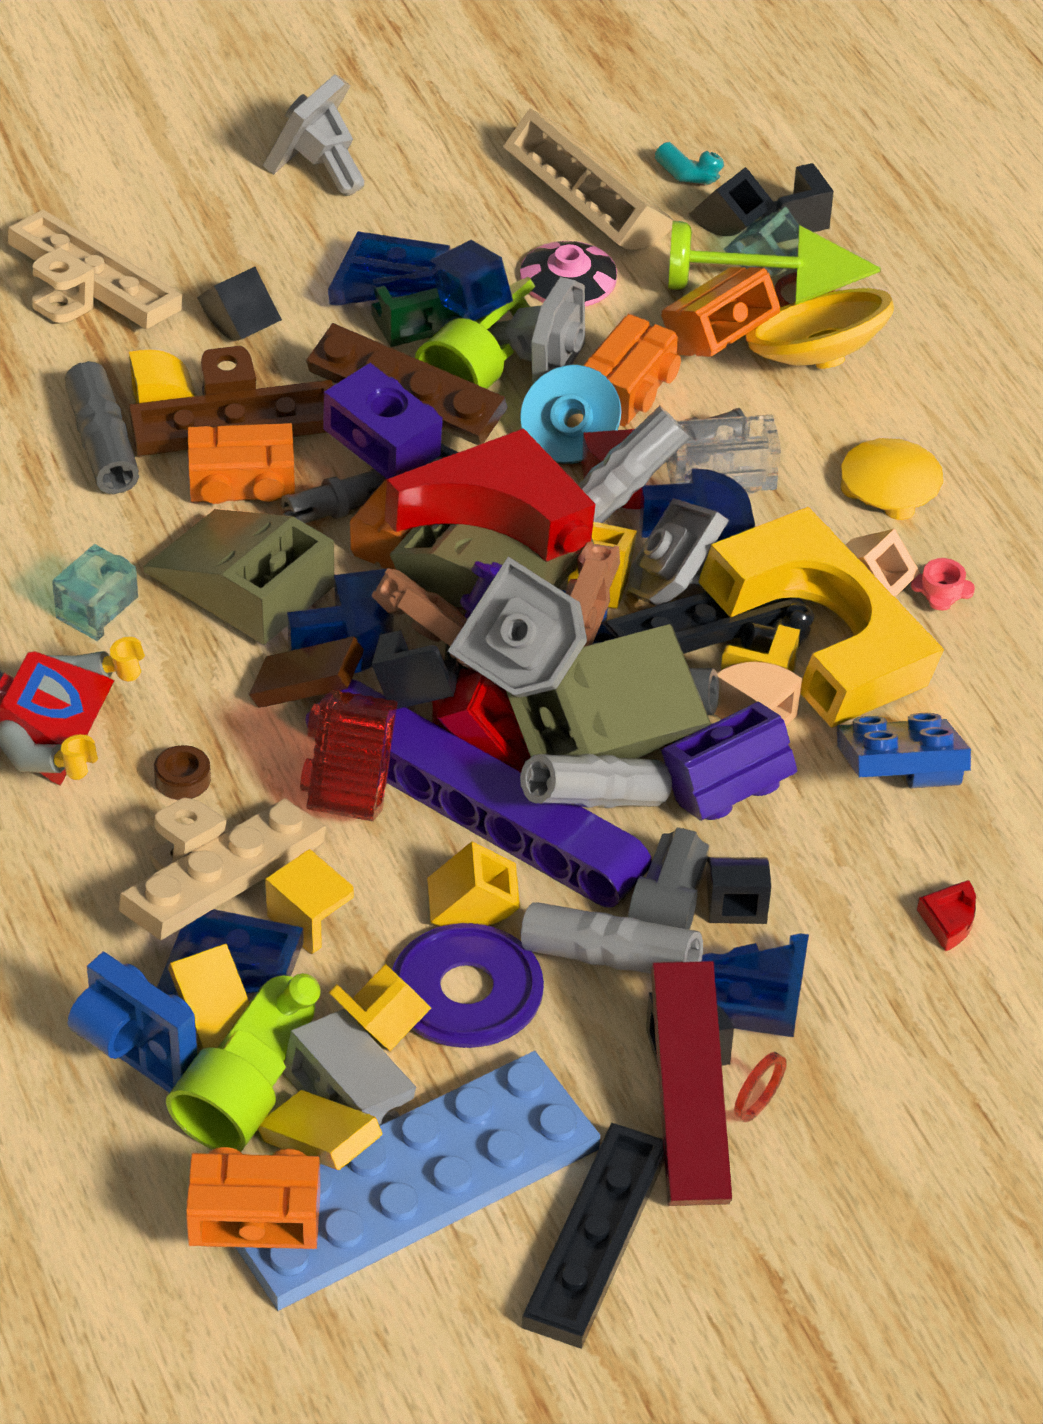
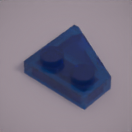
(383, 261)
(257, 946)
(761, 987)

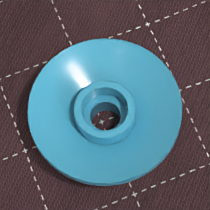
(558, 397)

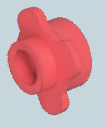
(943, 583)

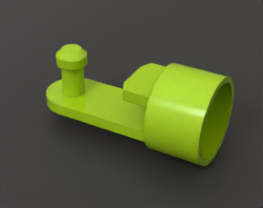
(469, 348)
(230, 1086)

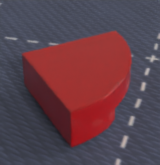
(949, 913)

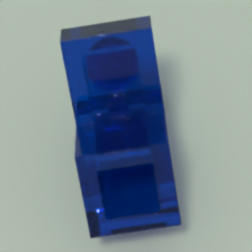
(707, 490)
(353, 615)

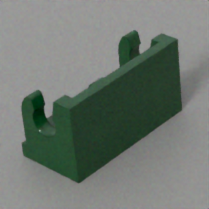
(410, 316)

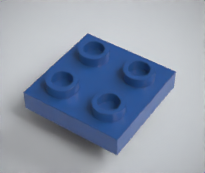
(921, 749)
(135, 1021)

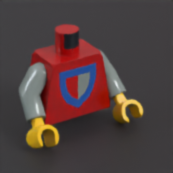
(54, 705)

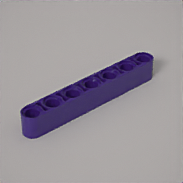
(489, 801)

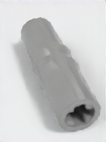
(633, 462)
(595, 780)
(606, 939)

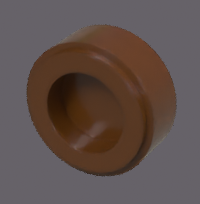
(182, 772)

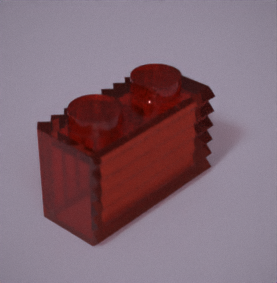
(349, 754)

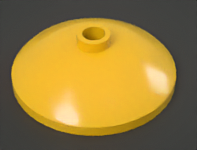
(823, 327)

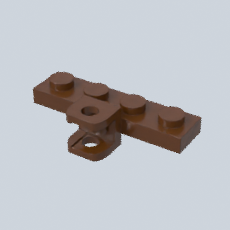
(227, 400)
(464, 406)

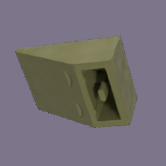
(443, 558)
(248, 568)
(616, 700)

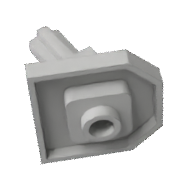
(319, 135)
(550, 332)
(674, 552)
(522, 632)

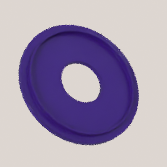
(502, 1014)

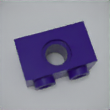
(382, 422)

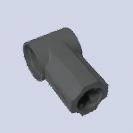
(671, 885)

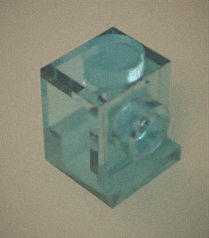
(94, 590)

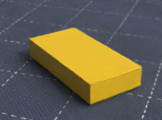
(212, 991)
(320, 1129)

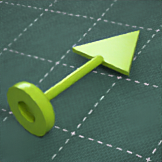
(819, 264)

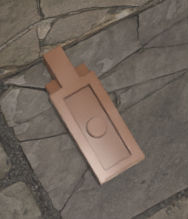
(596, 572)
(431, 613)

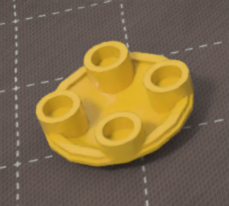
(891, 476)

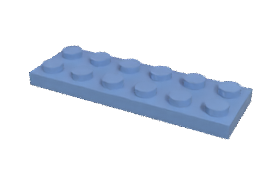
(431, 1173)

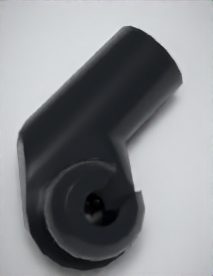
(760, 636)

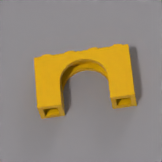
(808, 561)

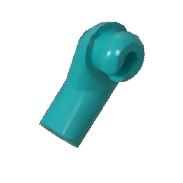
(686, 170)

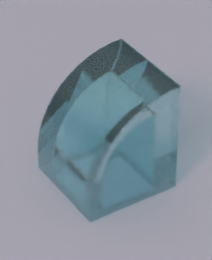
(771, 235)

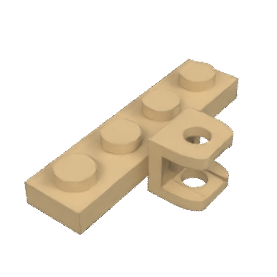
(84, 269)
(213, 863)

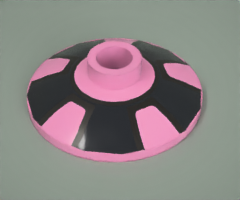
(571, 261)

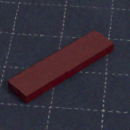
(691, 1084)

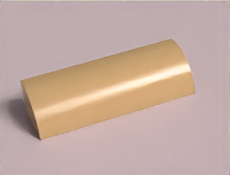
(587, 182)

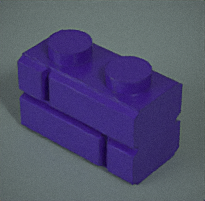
(730, 762)

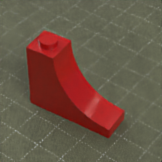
(499, 487)

